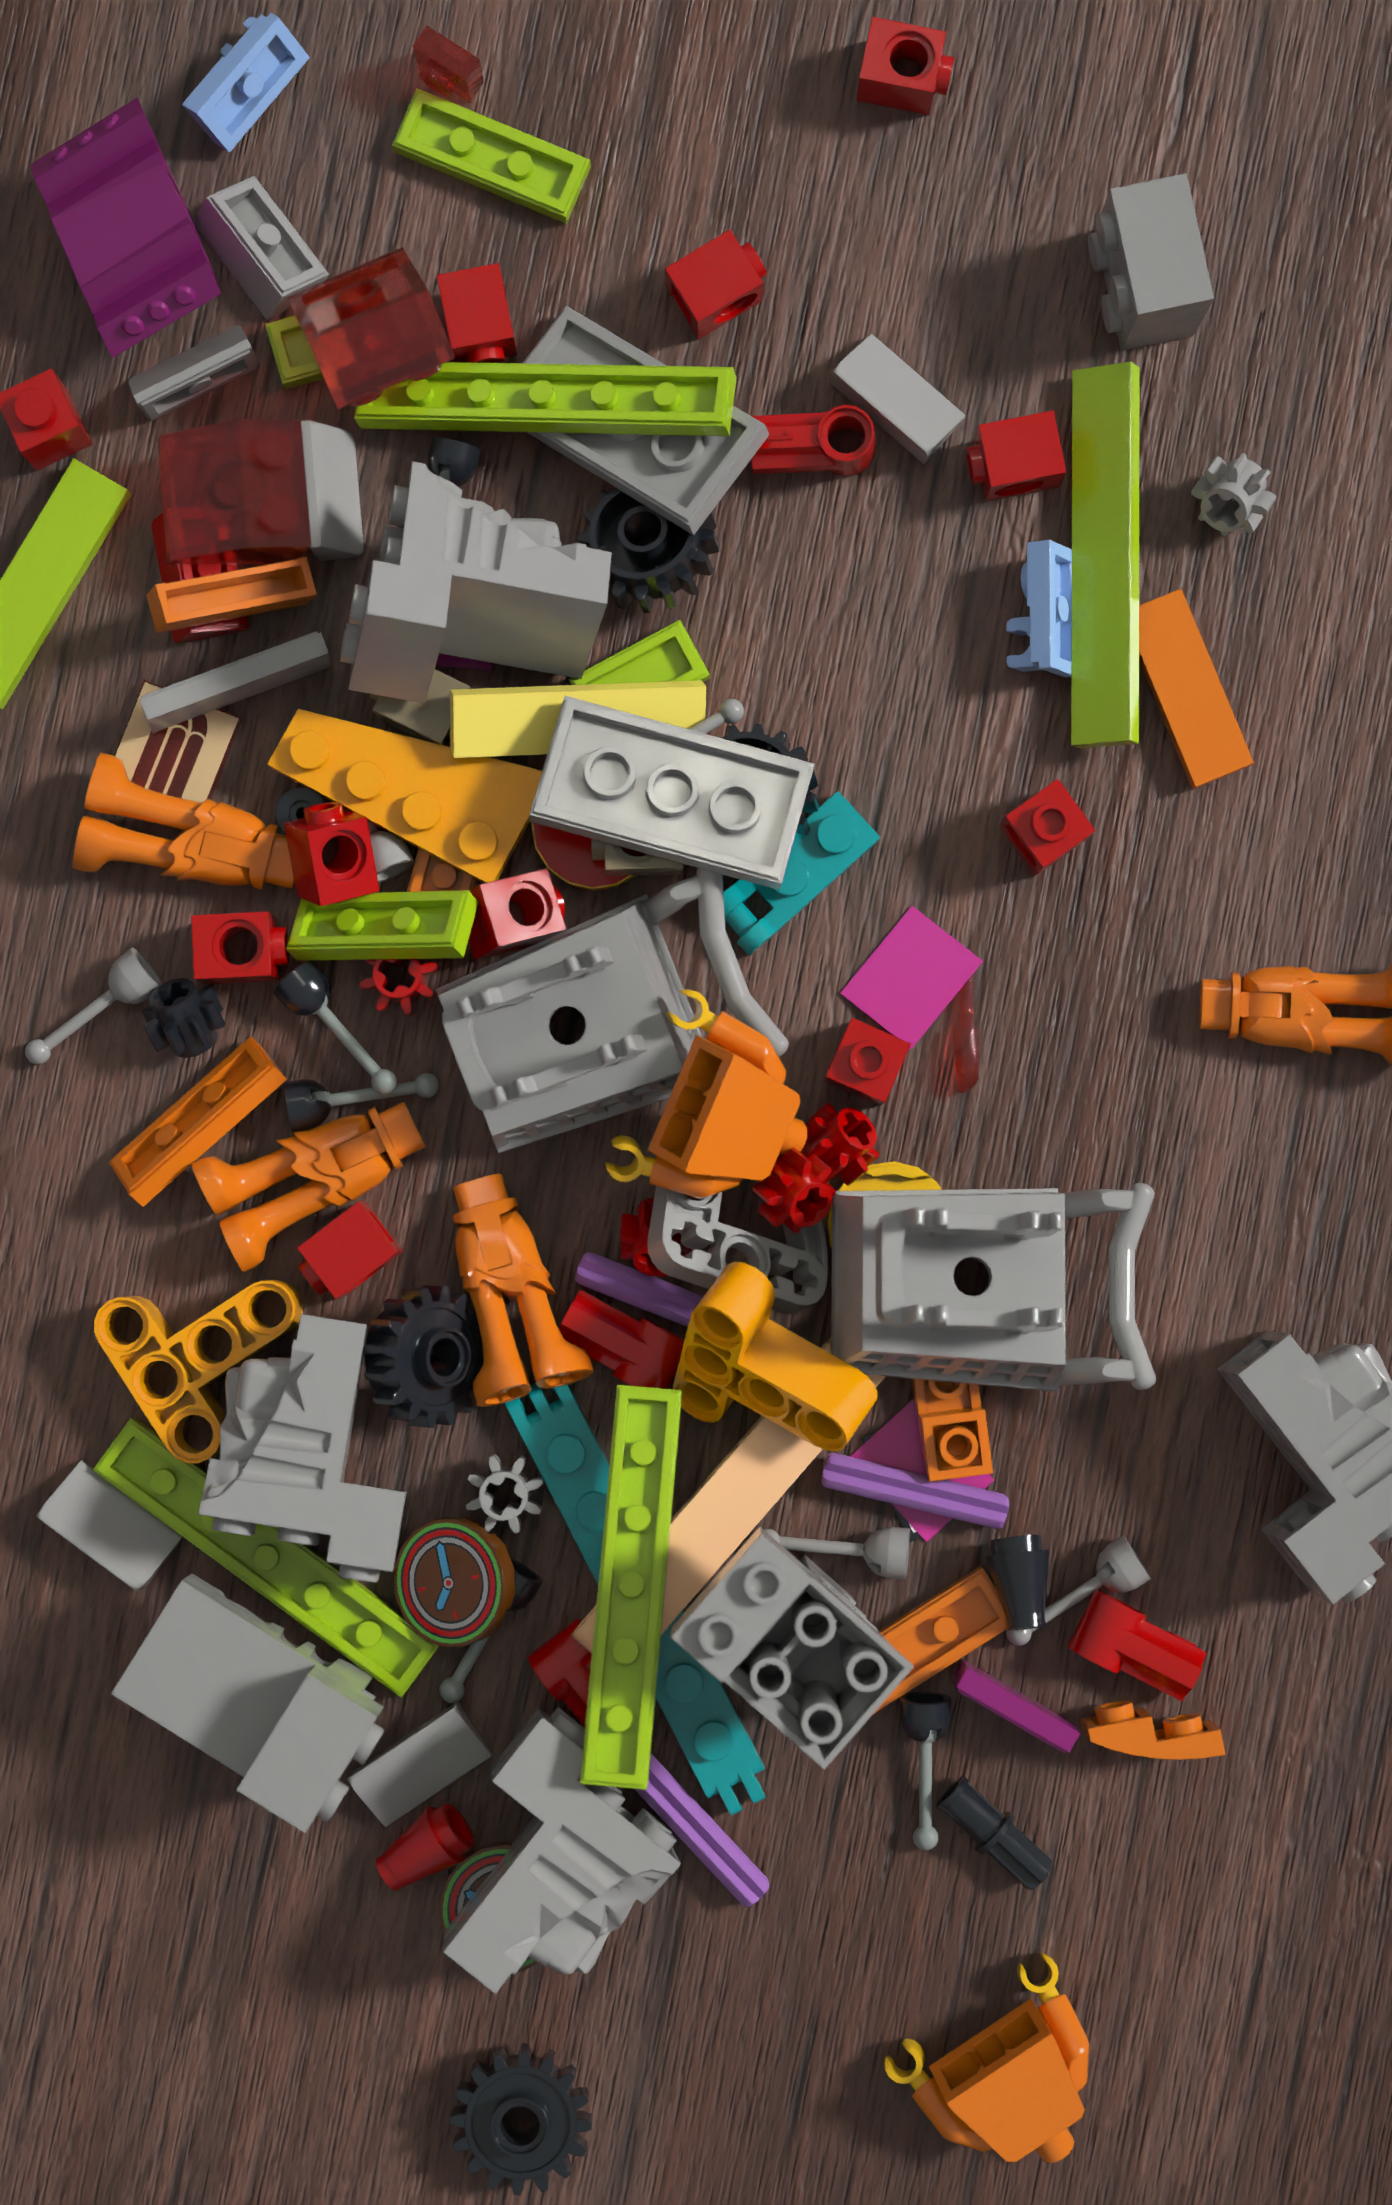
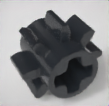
(183, 1018)

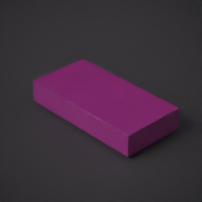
(1015, 1707)

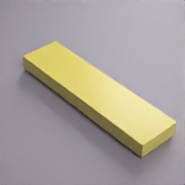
(524, 718)

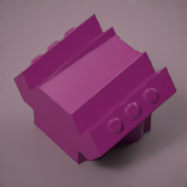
(125, 228)

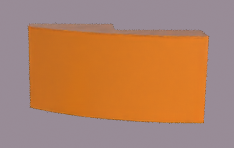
(952, 1429)
(1132, 1732)

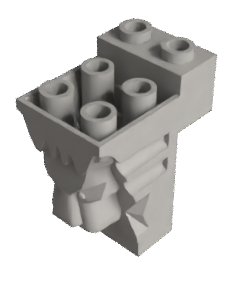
(470, 588)
(1336, 1431)
(290, 1450)
(792, 1646)
(254, 1701)
(568, 1869)

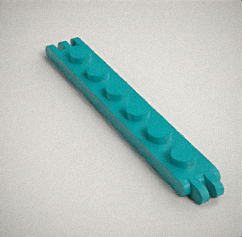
(685, 1690)

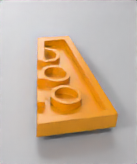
(448, 806)

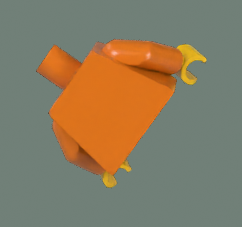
(723, 1114)
(1010, 2082)

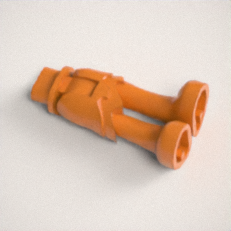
(217, 840)
(1288, 1009)
(339, 1158)
(501, 1260)

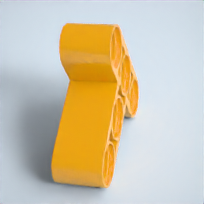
(746, 1357)
(188, 1358)

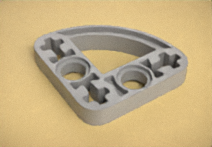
(700, 1227)

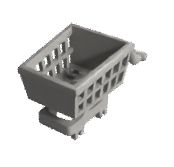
(622, 984)
(907, 1319)

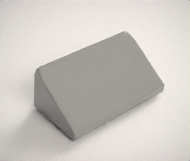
(258, 245)
(193, 373)
(896, 398)
(332, 491)
(109, 1526)
(419, 1764)

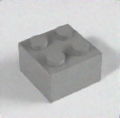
(1151, 262)

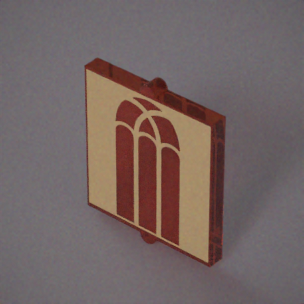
(180, 758)

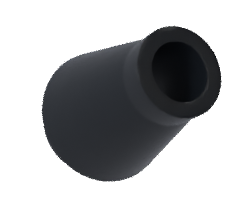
(1020, 1579)

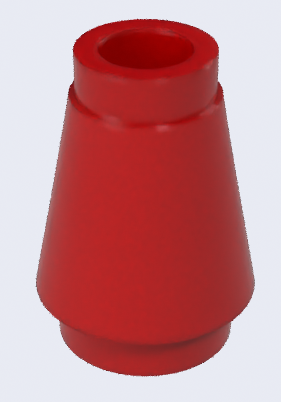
(426, 1847)

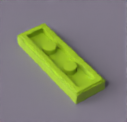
(491, 155)
(385, 927)

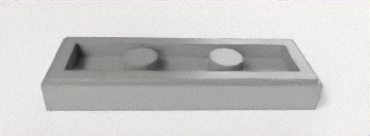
(235, 681)

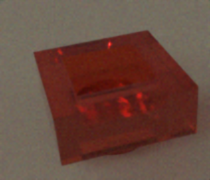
(447, 66)

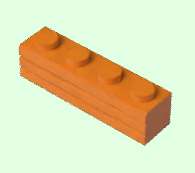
(231, 595)

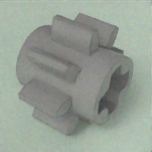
(1233, 494)
(522, 1489)

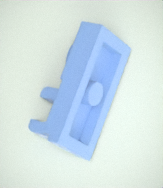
(245, 80)
(1048, 590)

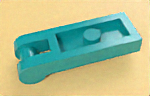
(817, 859)

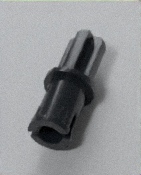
(995, 1833)

